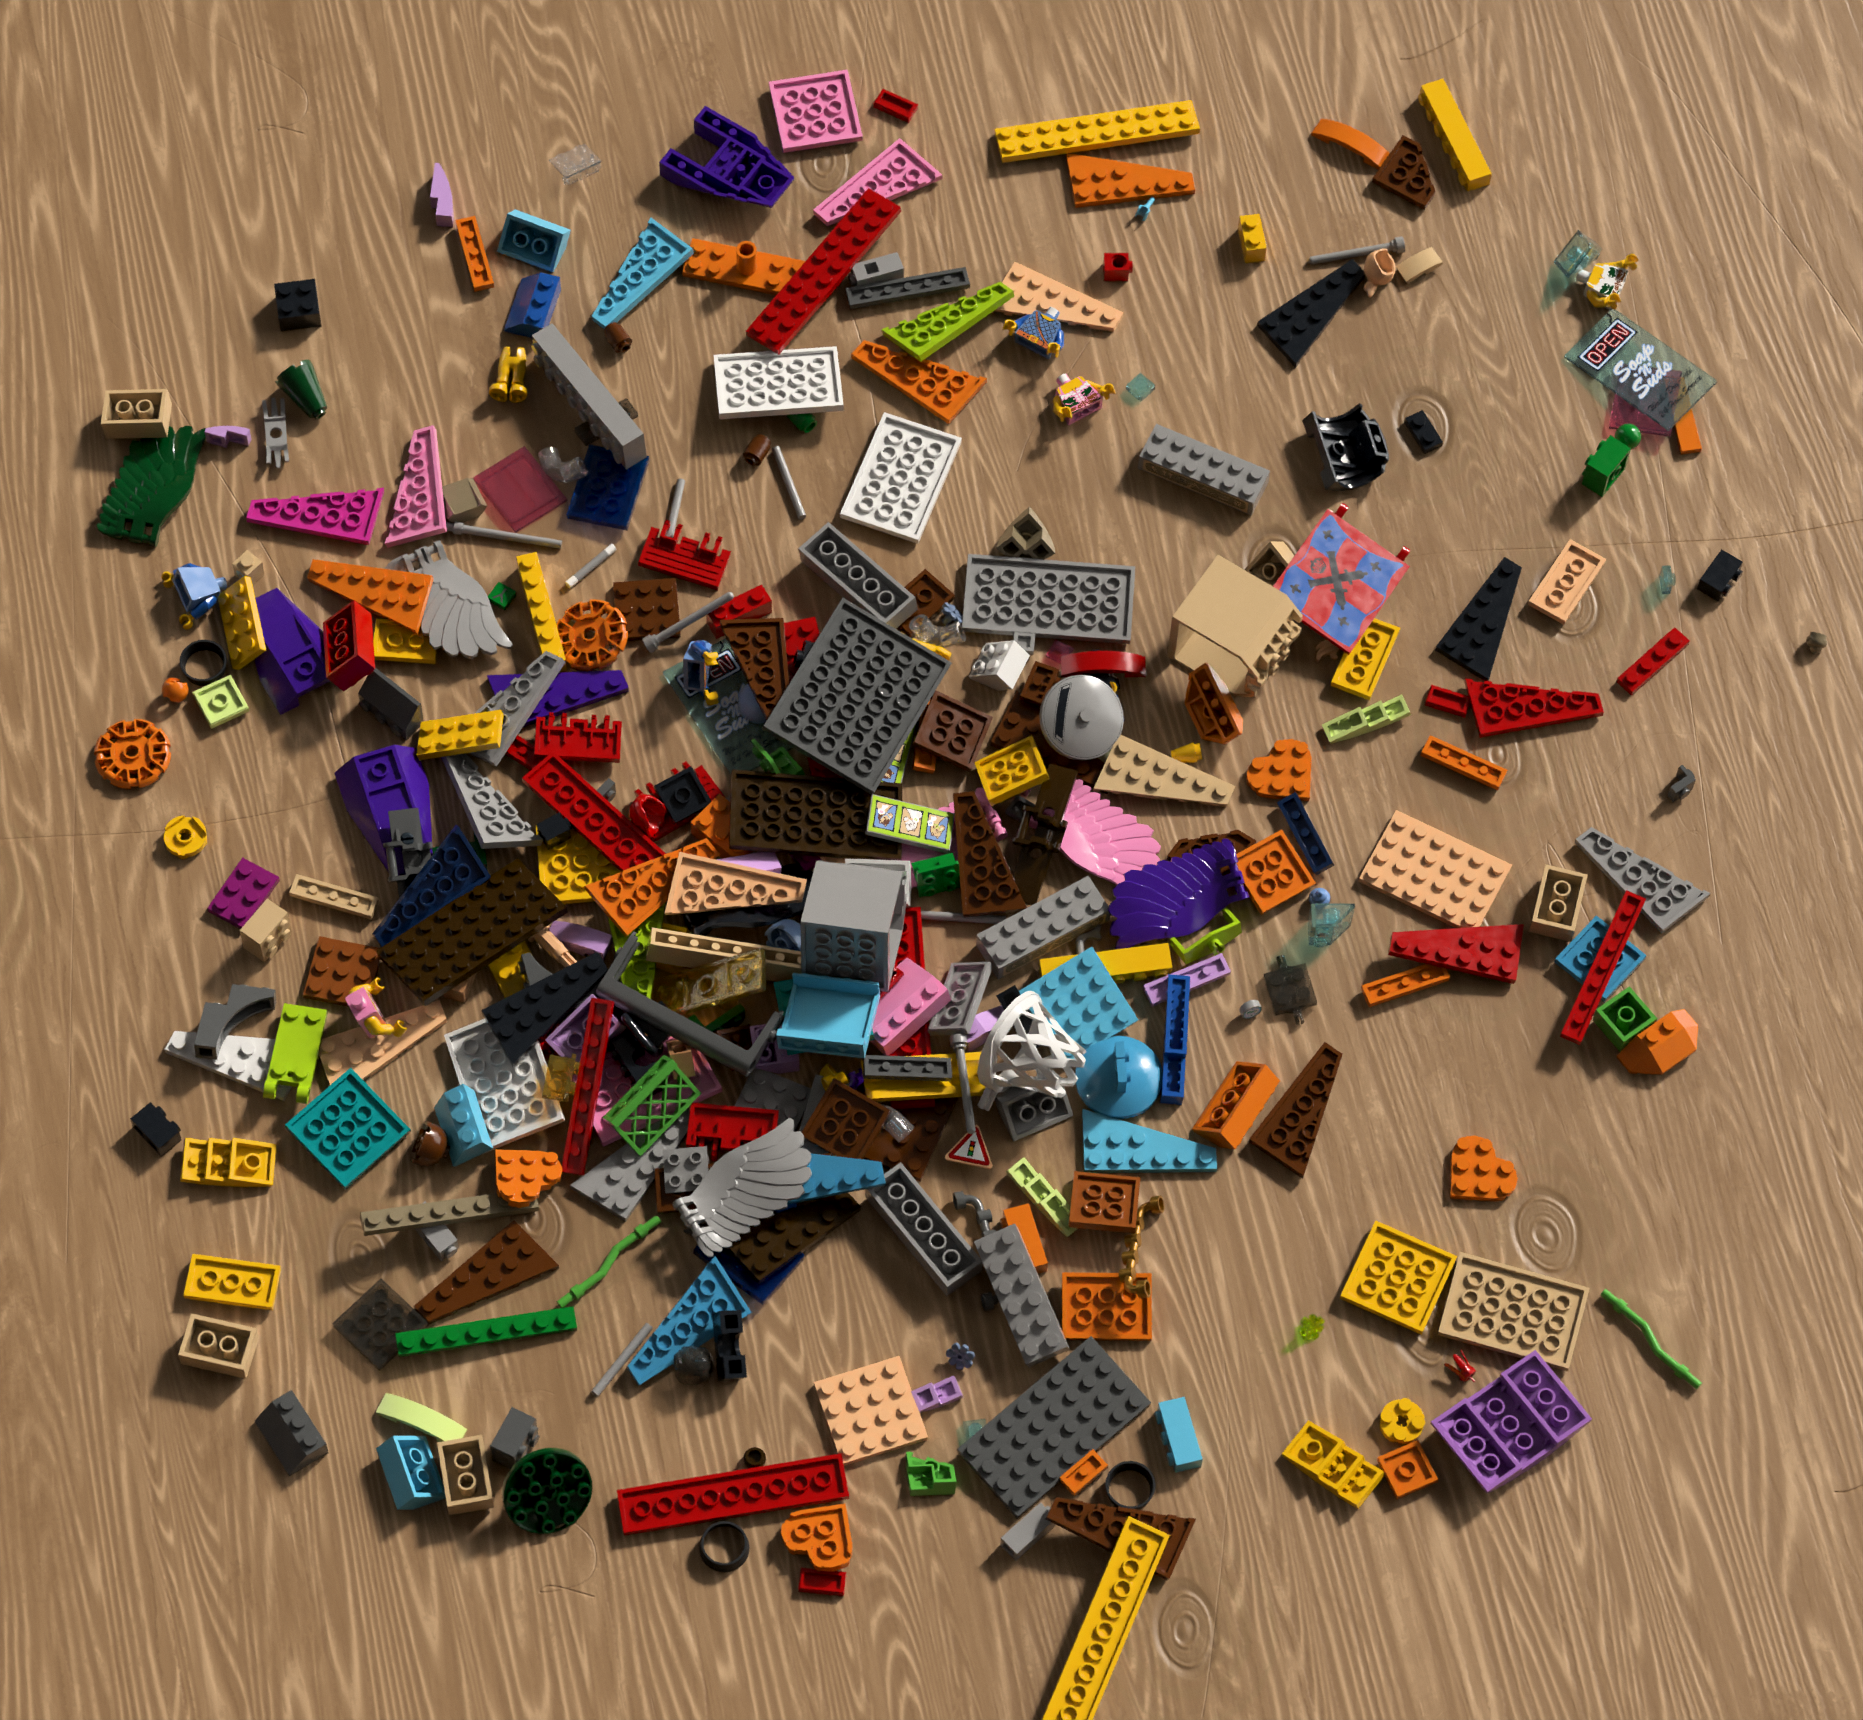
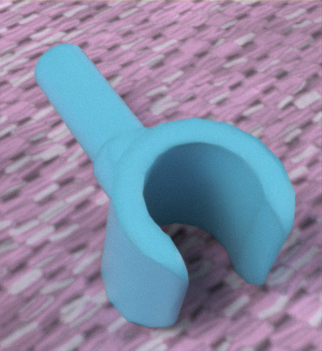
(1144, 210)

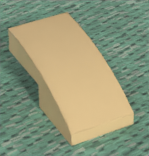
(1418, 264)

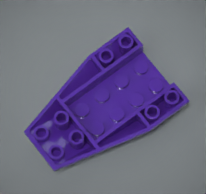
(293, 651)
(383, 783)

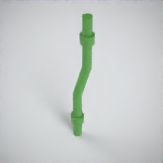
(578, 1290)
(1681, 1371)

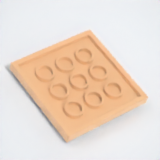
(870, 1410)

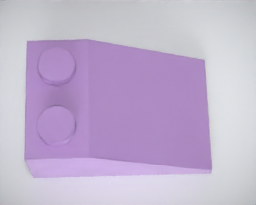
(570, 1034)

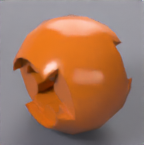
(175, 690)

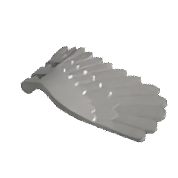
(457, 608)
(746, 1188)

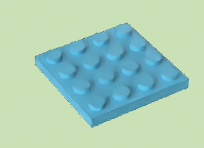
(1084, 1000)

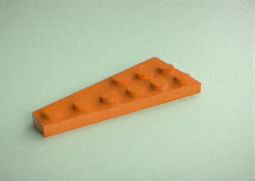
(642, 889)

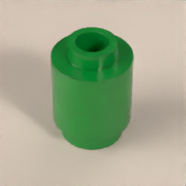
(804, 422)

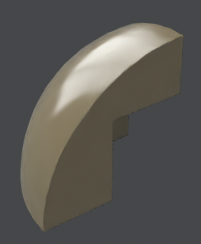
(1026, 538)

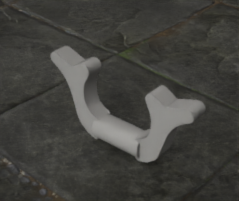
(1094, 934)

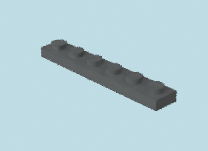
(907, 288)

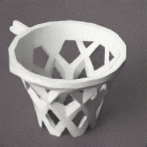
(1028, 1056)

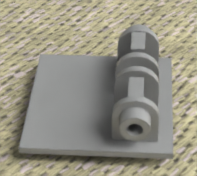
(684, 1168)

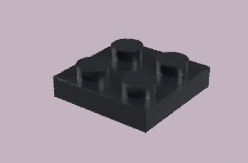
(682, 795)

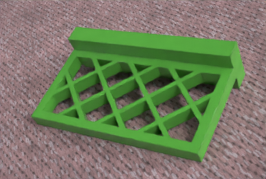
(643, 1089)

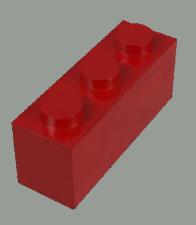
(748, 605)

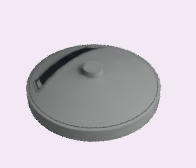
(1081, 717)

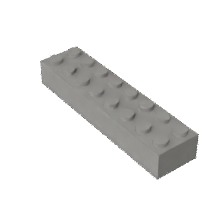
(588, 396)

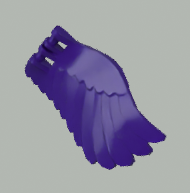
(1175, 895)

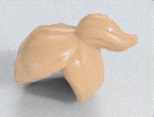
(1379, 270)

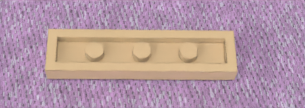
(334, 896)

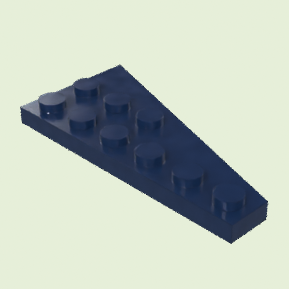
(445, 877)

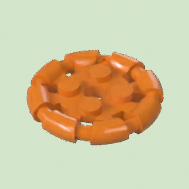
(603, 635)
(131, 765)

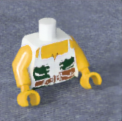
(1606, 281)

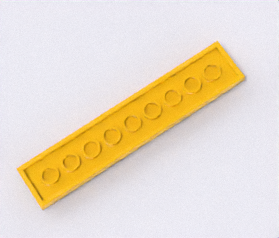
(1097, 131)
(1107, 1622)

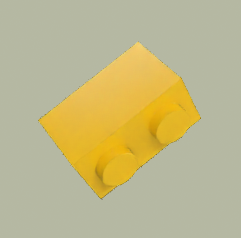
(1252, 238)

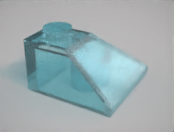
(1577, 254)

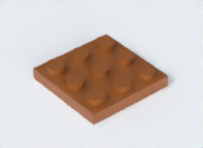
(338, 969)
(1104, 1202)

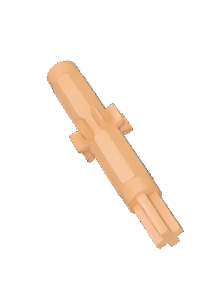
(553, 946)

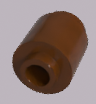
(617, 337)
(757, 450)

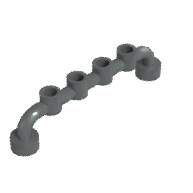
(983, 1218)

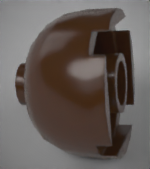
(430, 1145)

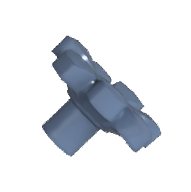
(951, 614)
(960, 1356)

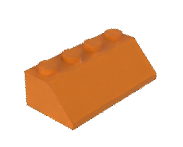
(1236, 1104)

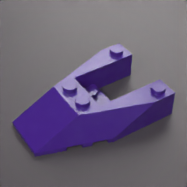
(737, 171)

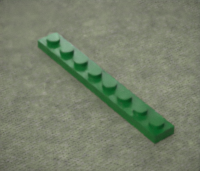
(486, 1331)

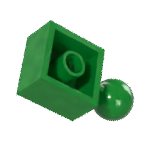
(1610, 459)

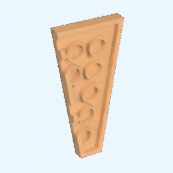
(715, 885)

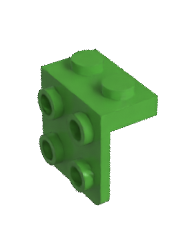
(777, 762)

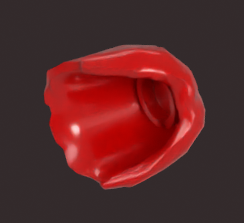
(647, 814)

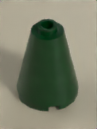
(303, 388)

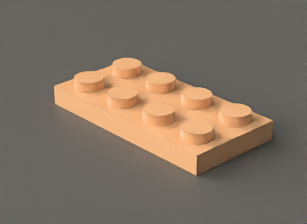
(1567, 582)

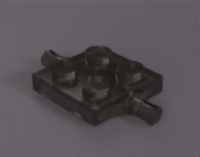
(1290, 989)

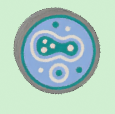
(1250, 1009)

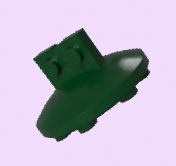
(546, 1490)

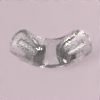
(560, 470)
(936, 635)
(897, 1124)

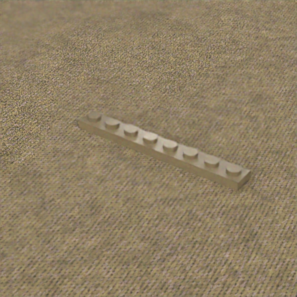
(439, 1213)

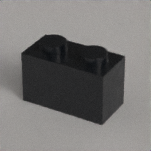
(1720, 575)
(156, 1129)

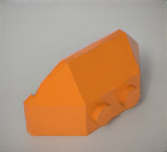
(1212, 706)
(1661, 1044)

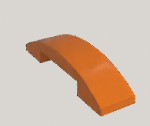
(1351, 139)

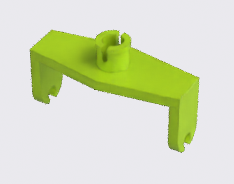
(1211, 942)

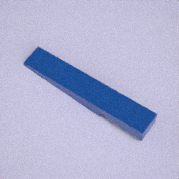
(1175, 1039)

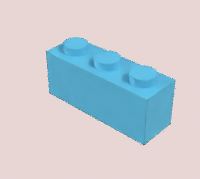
(1178, 1435)

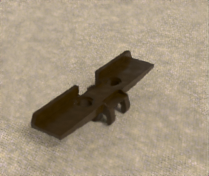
(1049, 833)

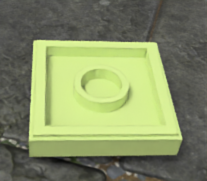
(220, 701)

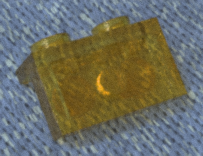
(559, 1078)

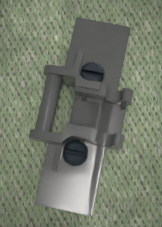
(407, 835)

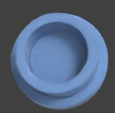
(1319, 896)

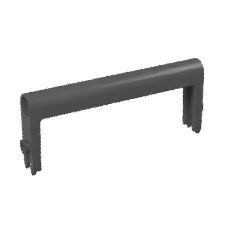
(677, 1026)

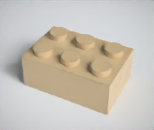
(136, 413)
(1558, 903)
(218, 1346)
(465, 1475)

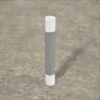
(590, 566)

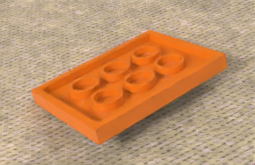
(1103, 1308)

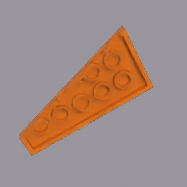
(1111, 181)
(925, 382)
(384, 592)

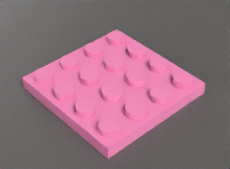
(815, 111)

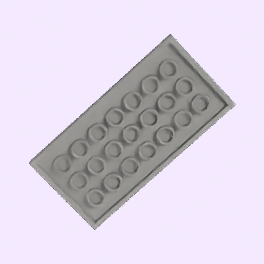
(1049, 598)

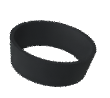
(197, 646)
(1133, 1466)
(724, 1567)

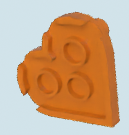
(1282, 771)
(1478, 1173)
(524, 1174)
(821, 1535)

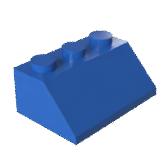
(533, 304)

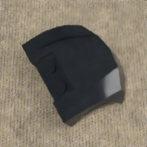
(1349, 448)

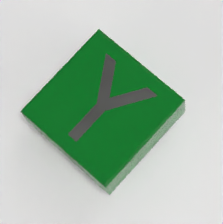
(502, 596)

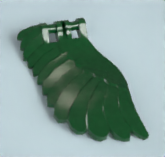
(151, 485)

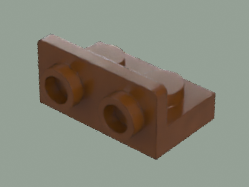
(1039, 682)

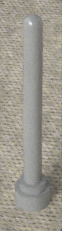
(1396, 245)
(652, 642)
(959, 1043)

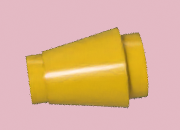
(1188, 753)

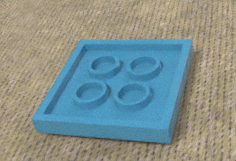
(1582, 950)

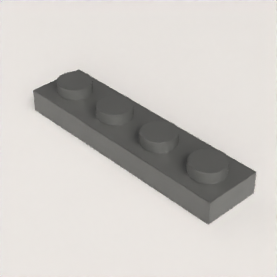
(907, 1068)

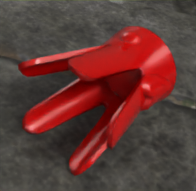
(1466, 1370)

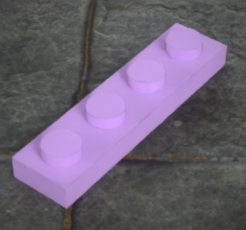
(1200, 975)

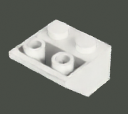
(999, 665)

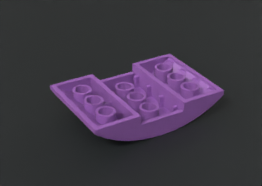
(1512, 1422)

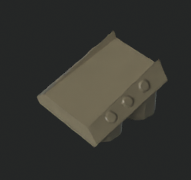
(462, 501)

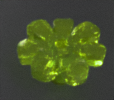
(1311, 1327)

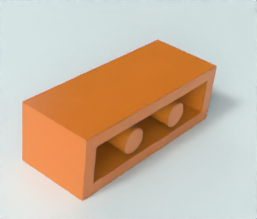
(1025, 1222)

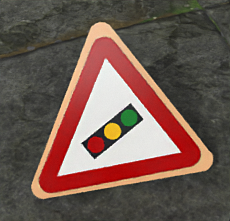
(971, 1151)

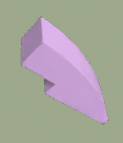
(441, 198)
(581, 938)

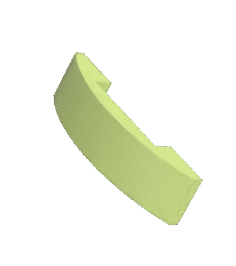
(420, 1417)

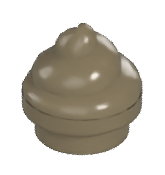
(1816, 642)

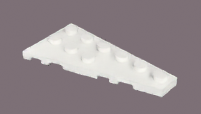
(239, 1059)

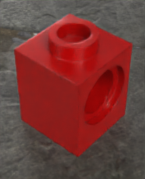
(1112, 273)

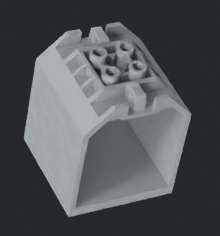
(853, 922)

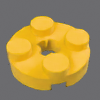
(189, 847)
(1408, 1410)

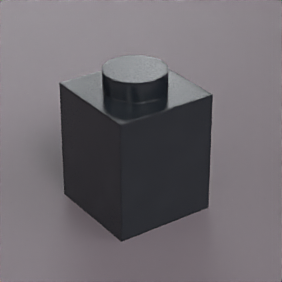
(554, 830)

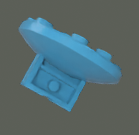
(1119, 1077)

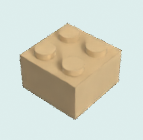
(266, 930)

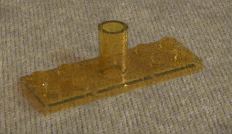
(713, 983)

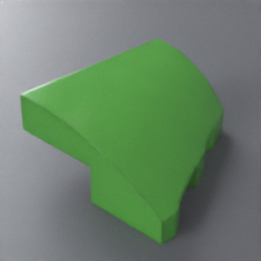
(929, 1476)

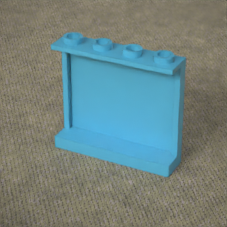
(829, 1015)

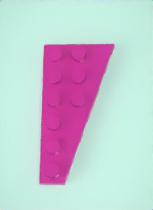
(328, 515)

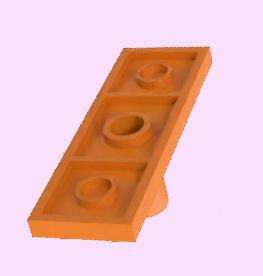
(740, 266)

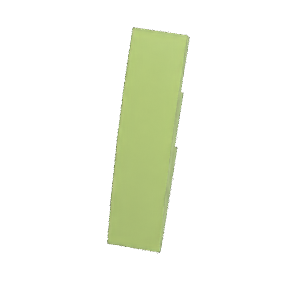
(1366, 720)
(1042, 1195)

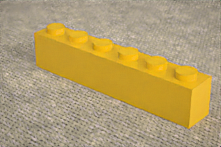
(1455, 135)
(539, 606)
(1124, 963)

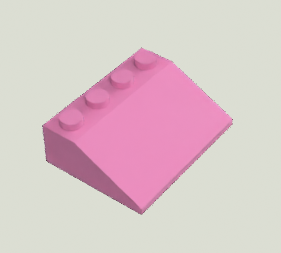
(907, 1007)

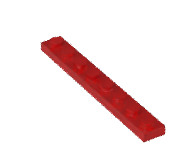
(1602, 967)
(587, 1086)

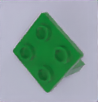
(936, 875)

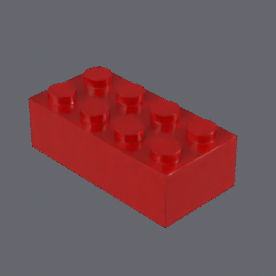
(348, 645)

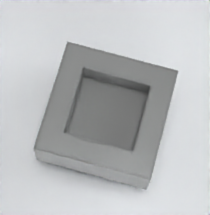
(1026, 641)

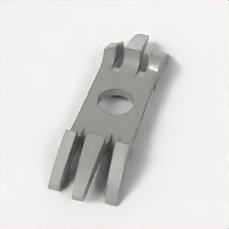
(271, 423)

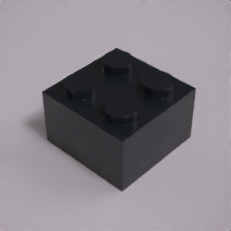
(297, 305)

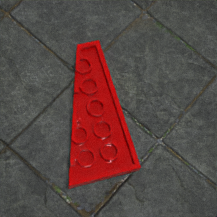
(1523, 707)
(1478, 951)

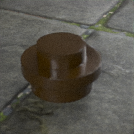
(754, 1457)

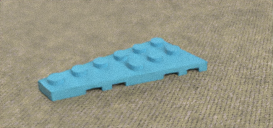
(645, 267)
(1130, 1148)

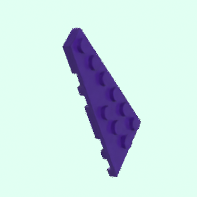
(569, 690)

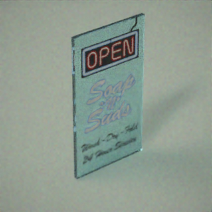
(1640, 369)
(722, 722)

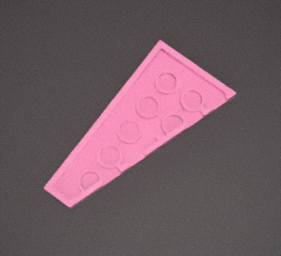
(890, 174)
(420, 494)

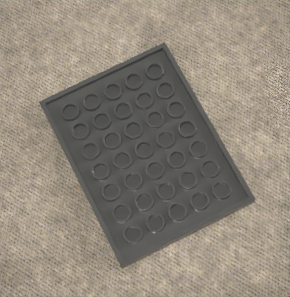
(857, 696)

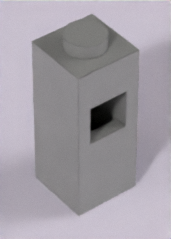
(877, 270)
(440, 1240)
(1027, 1532)

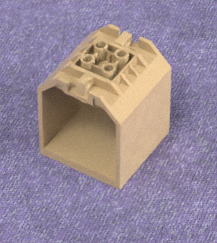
(1235, 627)

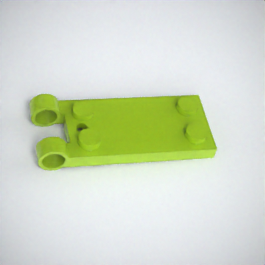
(296, 1050)

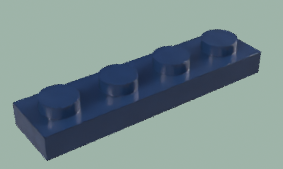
(1305, 833)

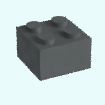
(514, 1438)

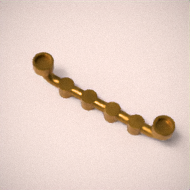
(1131, 1257)

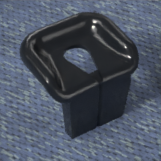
(654, 1041)

